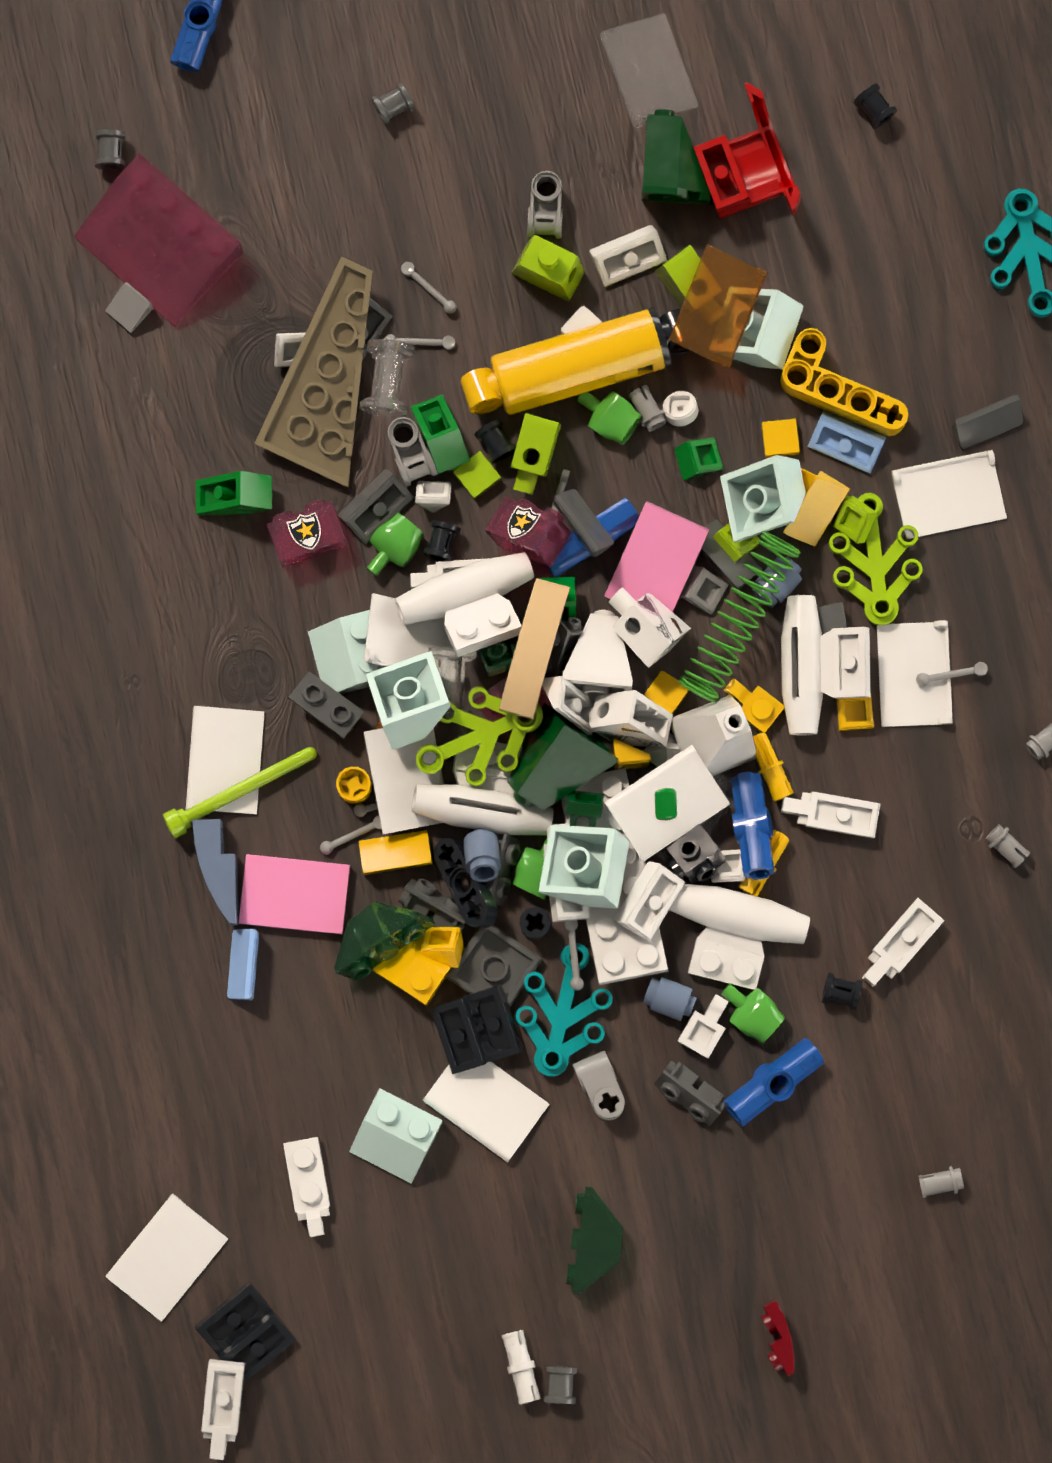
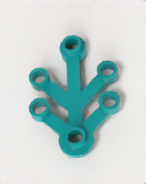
(1028, 246)
(560, 1017)

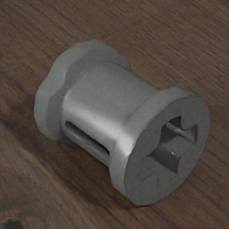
(393, 103)
(110, 150)
(560, 1385)

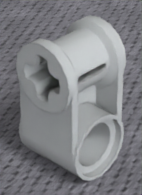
(545, 211)
(410, 453)
(599, 1080)

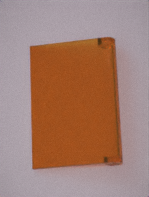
(718, 306)

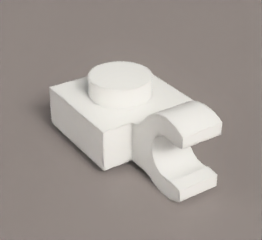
(703, 1030)

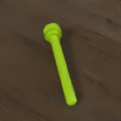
(181, 820)

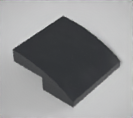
(476, 1029)
(245, 1331)

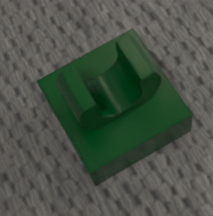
(584, 804)

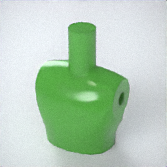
(612, 417)
(395, 542)
(529, 871)
(754, 1014)

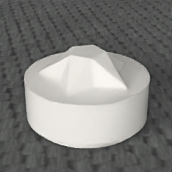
(680, 408)

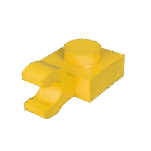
(758, 707)

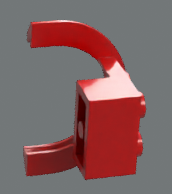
(748, 167)

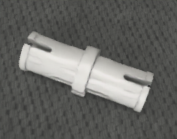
(521, 1367)

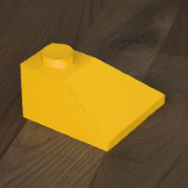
(414, 972)

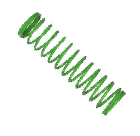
(777, 545)

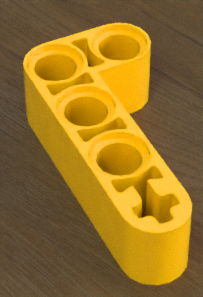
(846, 389)

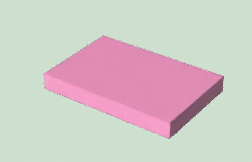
(658, 556)
(294, 894)

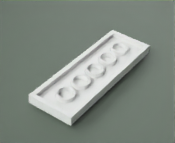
(615, 949)

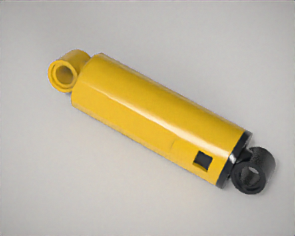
(573, 363)

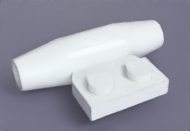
(470, 602)
(819, 664)
(481, 806)
(734, 929)

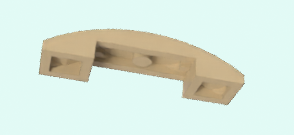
(534, 648)

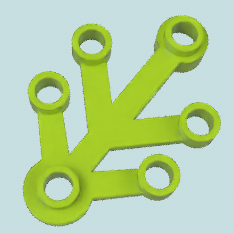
(876, 568)
(484, 733)

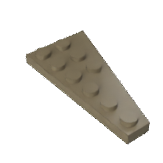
(319, 396)

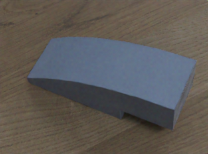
(218, 868)

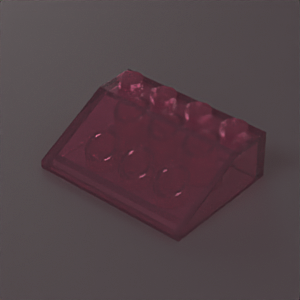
(158, 240)

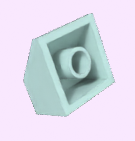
(769, 330)
(763, 496)
(341, 651)
(409, 698)
(584, 865)
(395, 1135)

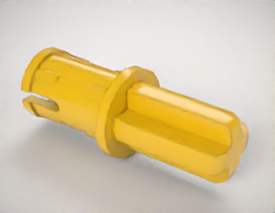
(771, 768)
(778, 844)

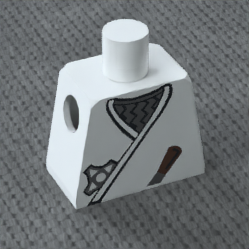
(647, 626)
(631, 719)

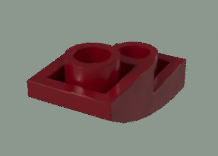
(782, 1348)

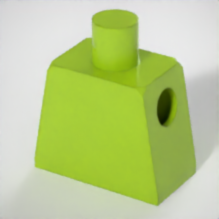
(549, 268)
(679, 273)
(537, 435)

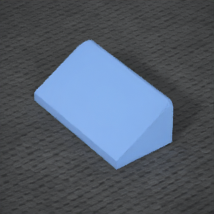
(846, 441)
(243, 964)

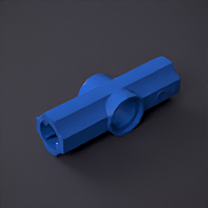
(195, 38)
(615, 520)
(752, 825)
(756, 1093)

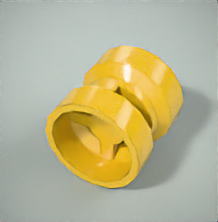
(352, 780)

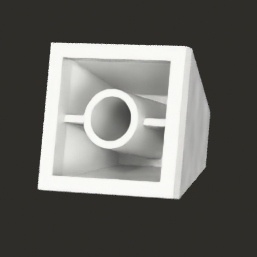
(599, 658)
(717, 734)

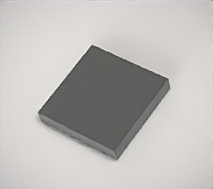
(494, 960)

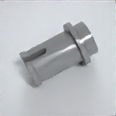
(646, 406)
(1041, 743)
(1007, 845)
(941, 1182)

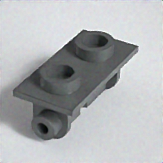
(566, 638)
(326, 705)
(509, 856)
(423, 896)
(676, 1085)

